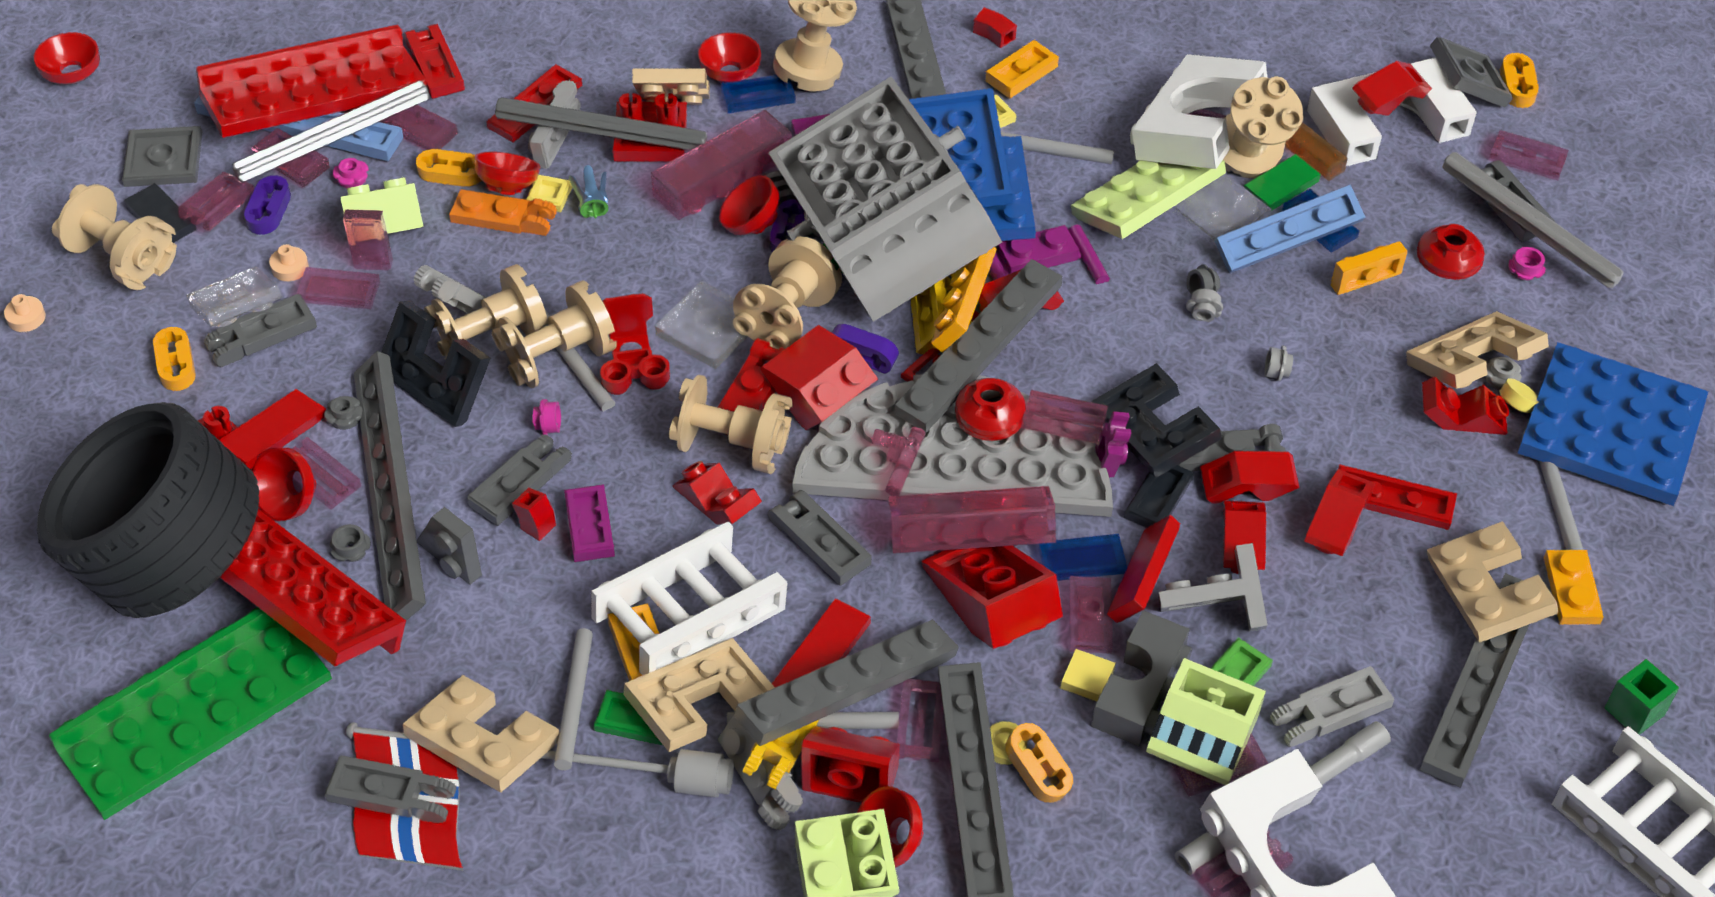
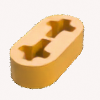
(1526, 80)
(450, 167)
(181, 357)
(1038, 763)

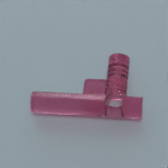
(900, 454)

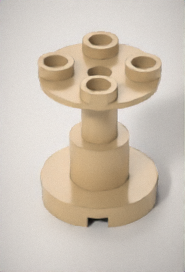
(809, 55)
(1259, 123)
(134, 247)
(800, 277)
(515, 302)
(581, 322)
(747, 427)

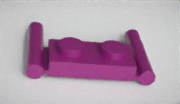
(1050, 249)

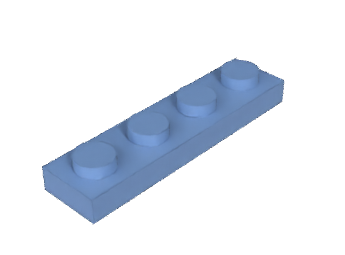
(1289, 229)

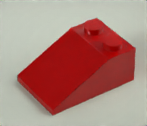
(996, 591)

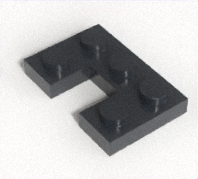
(446, 388)
(1152, 442)

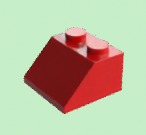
(818, 375)
(847, 763)

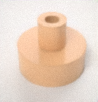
(288, 263)
(24, 313)

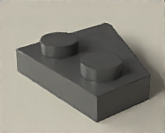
(453, 545)

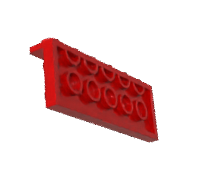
(305, 80)
(311, 595)

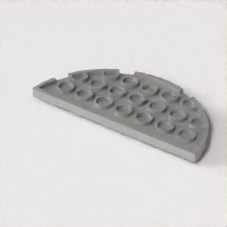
(847, 464)

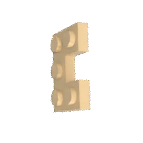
(685, 84)
(1455, 355)
(1465, 575)
(667, 693)
(450, 731)

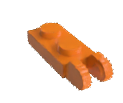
(502, 212)

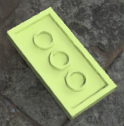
(1141, 195)

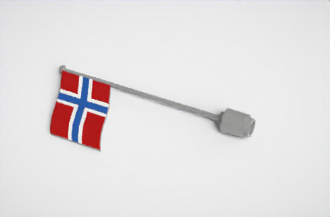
(436, 844)

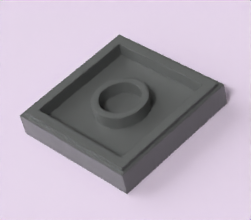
(1471, 71)
(162, 156)

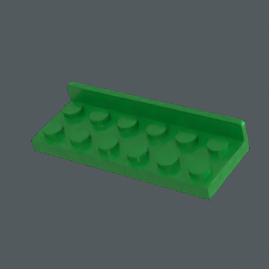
(186, 710)

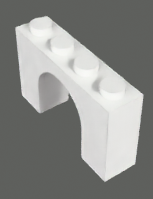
(1199, 82)
(1353, 133)
(1241, 818)

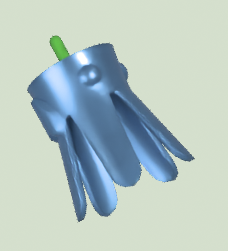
(592, 202)

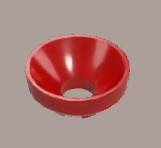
(67, 50)
(726, 50)
(506, 171)
(750, 206)
(1447, 259)
(990, 419)
(275, 481)
(897, 808)

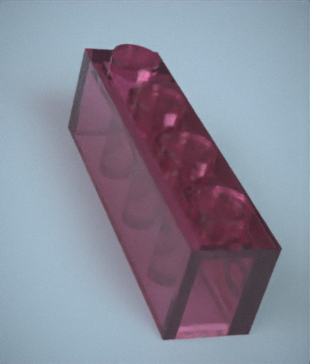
(718, 165)
(972, 519)

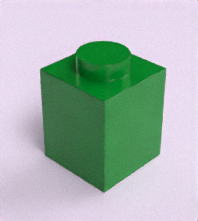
(1641, 697)

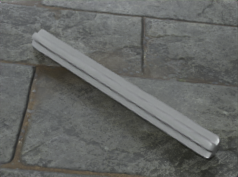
(1533, 220)

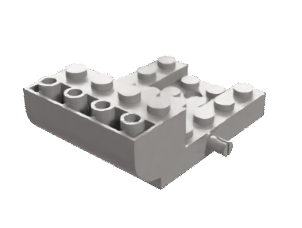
(885, 197)

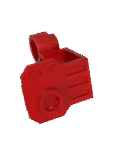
(629, 322)

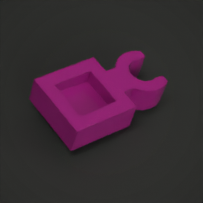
(1113, 443)

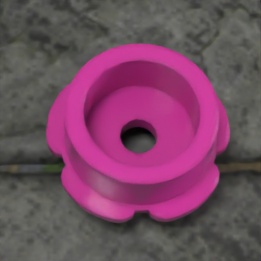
(351, 172)
(1527, 263)
(547, 417)

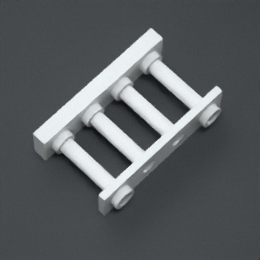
(692, 633)
(1619, 833)

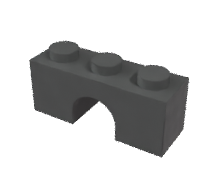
(1130, 706)

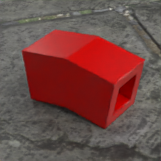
(994, 27)
(534, 513)

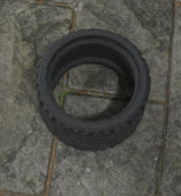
(148, 510)

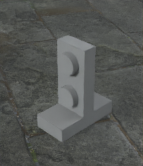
(1222, 589)

